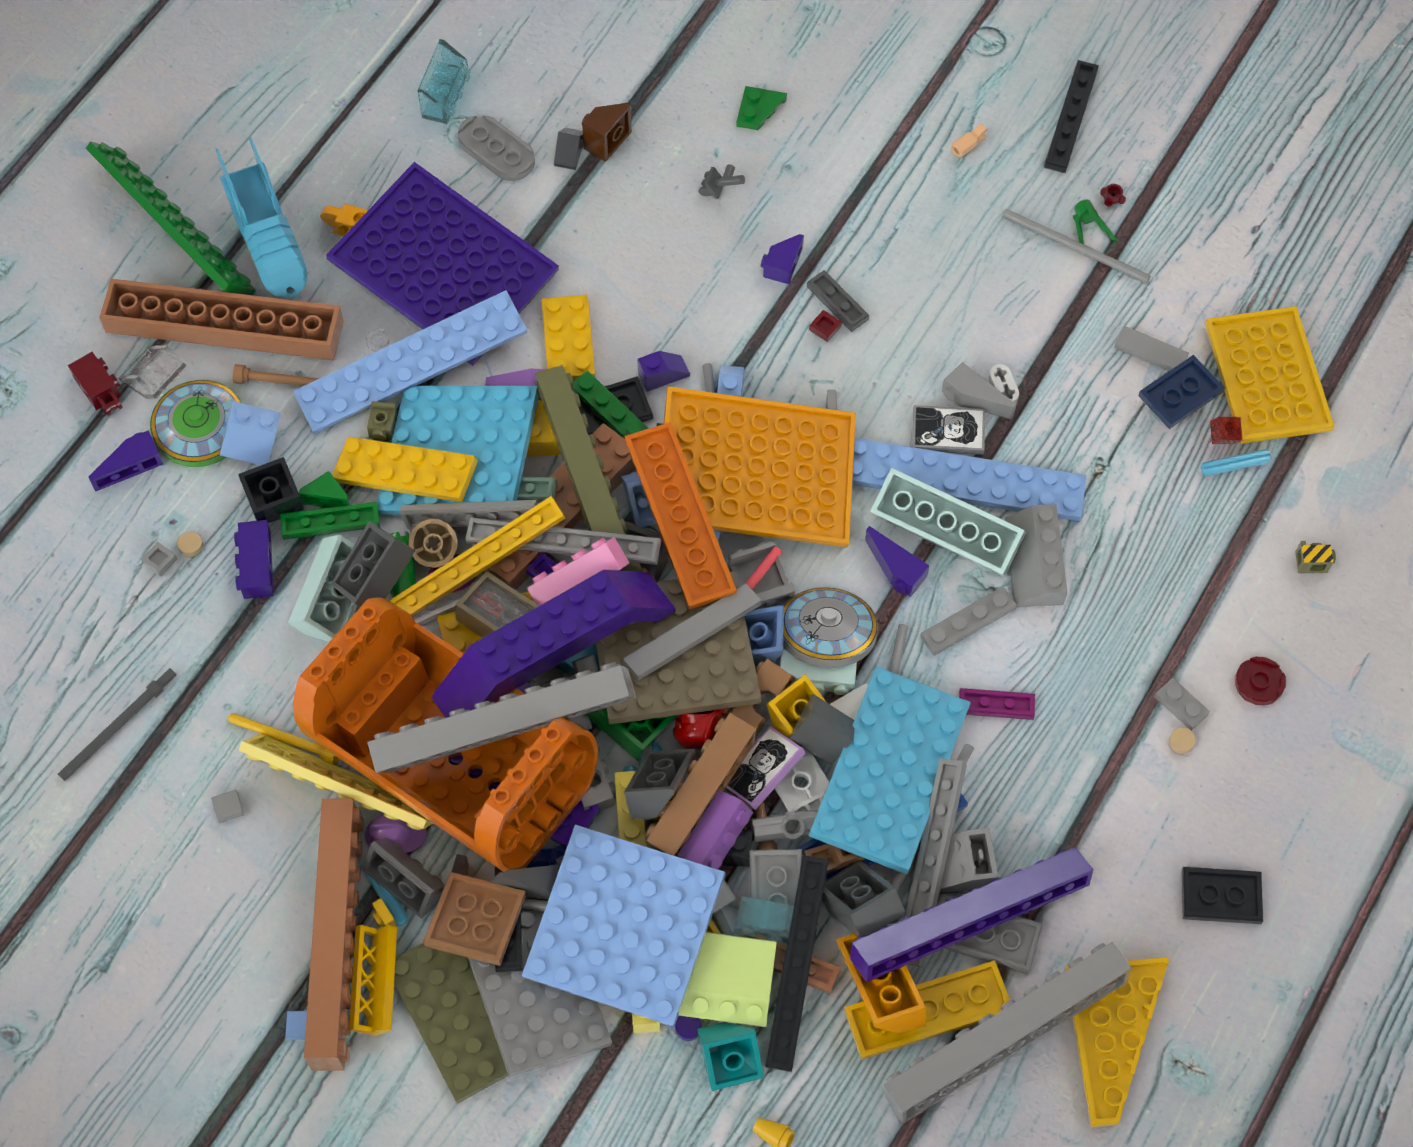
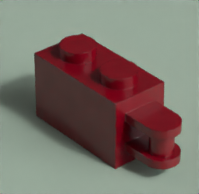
(96, 383)

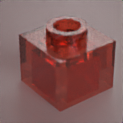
(1226, 430)

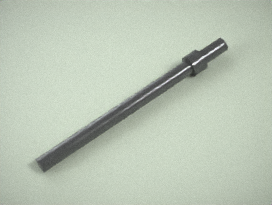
(154, 689)

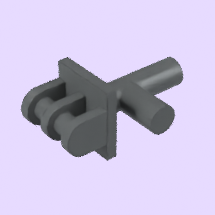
(714, 181)

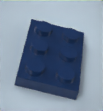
(1181, 391)

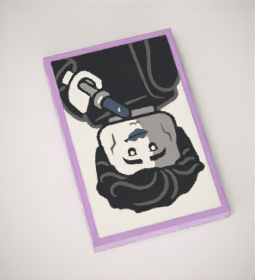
(764, 767)

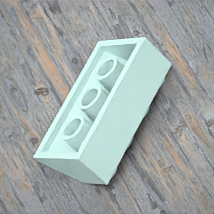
(320, 607)

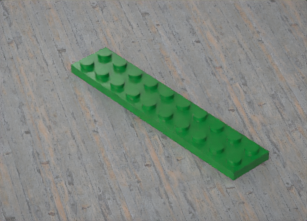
(171, 219)

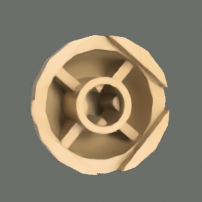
(433, 542)

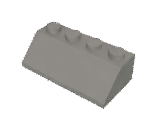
(1039, 564)

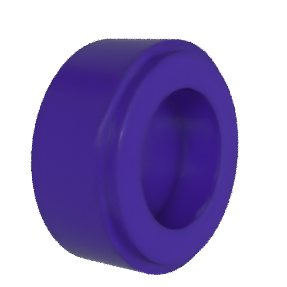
(687, 1027)

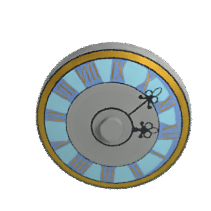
(829, 627)

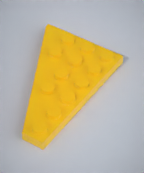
(1112, 1037)

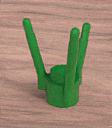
(1087, 213)

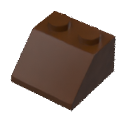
(606, 129)

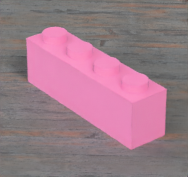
(603, 556)

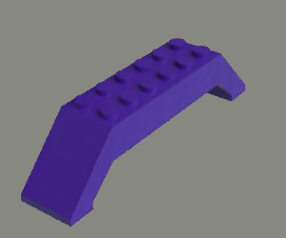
(550, 636)

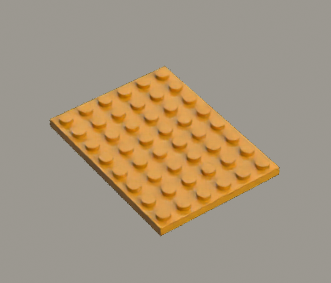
(767, 464)

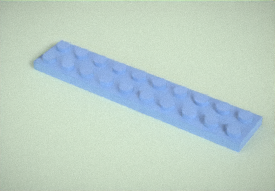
(410, 362)
(971, 478)

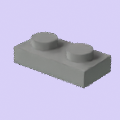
(1182, 704)

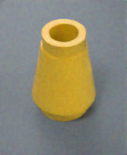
(774, 1133)

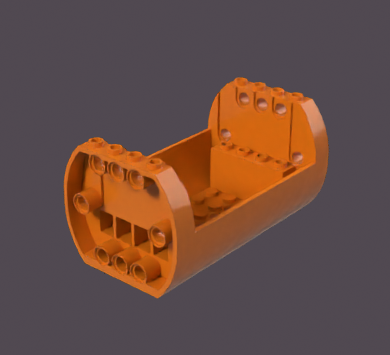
(383, 677)

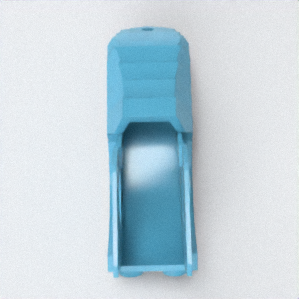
(265, 228)

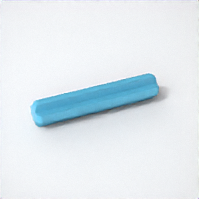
(1235, 462)
(390, 901)

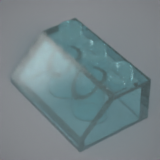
(443, 83)

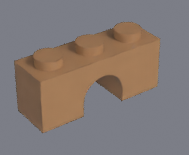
(770, 680)

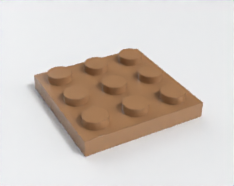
(474, 918)

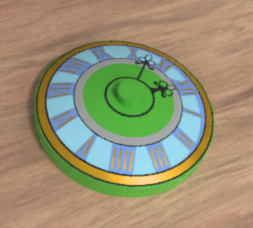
(192, 422)

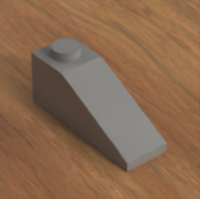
(973, 391)

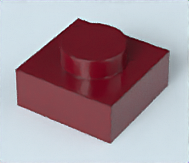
(825, 325)

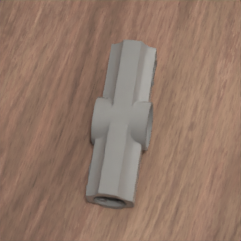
(774, 826)

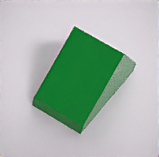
(324, 492)

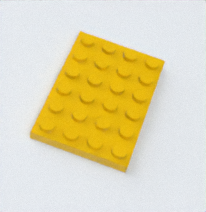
(1269, 374)

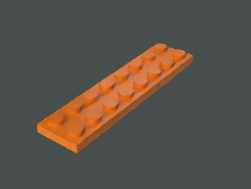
(680, 515)

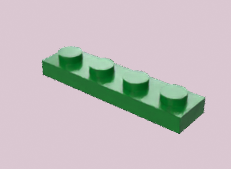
(607, 405)
(329, 520)

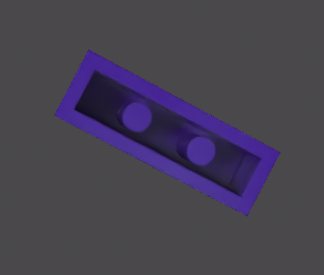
(254, 559)

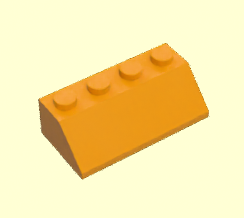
(889, 999)

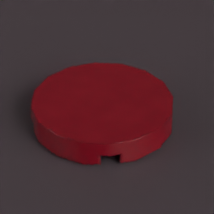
(1260, 681)

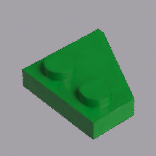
(758, 106)

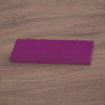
(999, 703)

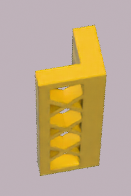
(378, 982)

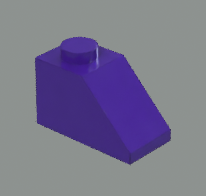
(782, 259)
(661, 369)

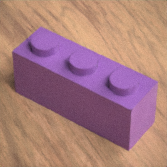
(716, 831)

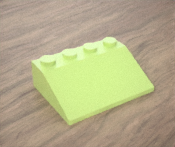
(731, 980)

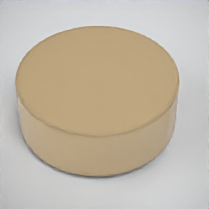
(190, 544)
(1182, 740)

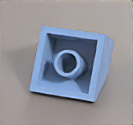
(249, 433)

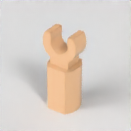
(969, 141)

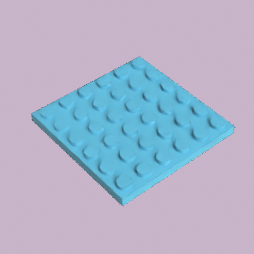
(471, 421)

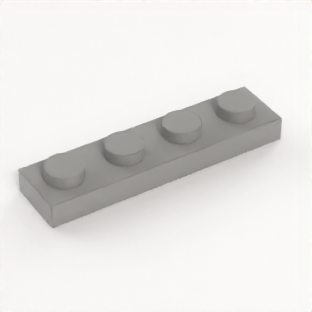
(968, 621)

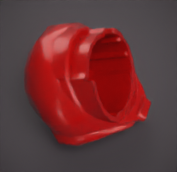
(695, 728)

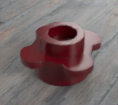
(1115, 190)

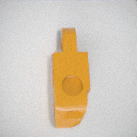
(343, 218)

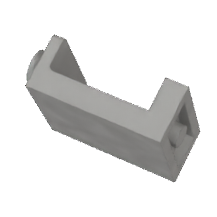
(774, 586)

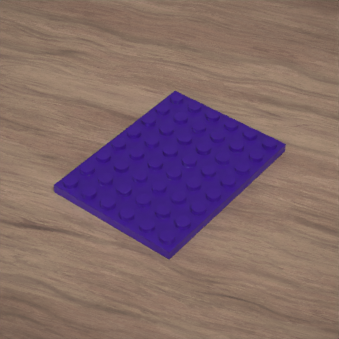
(437, 253)

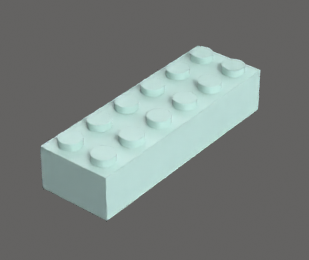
(948, 522)

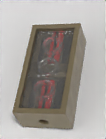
(491, 605)

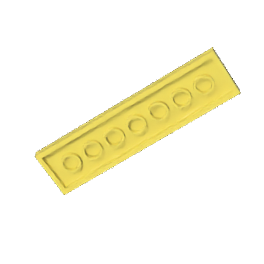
(333, 777)

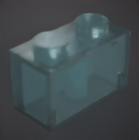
(764, 917)

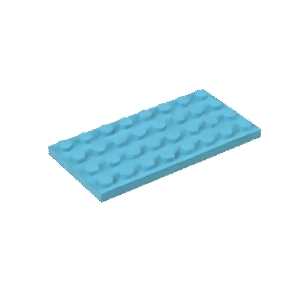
(889, 770)

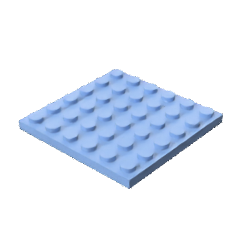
(624, 925)

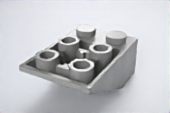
(968, 861)

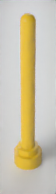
(284, 737)

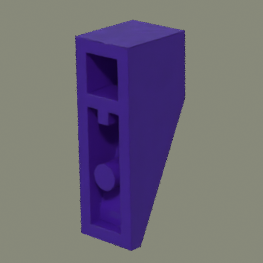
(128, 460)
(900, 566)

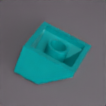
(730, 1055)

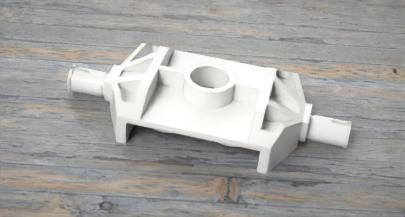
(806, 798)

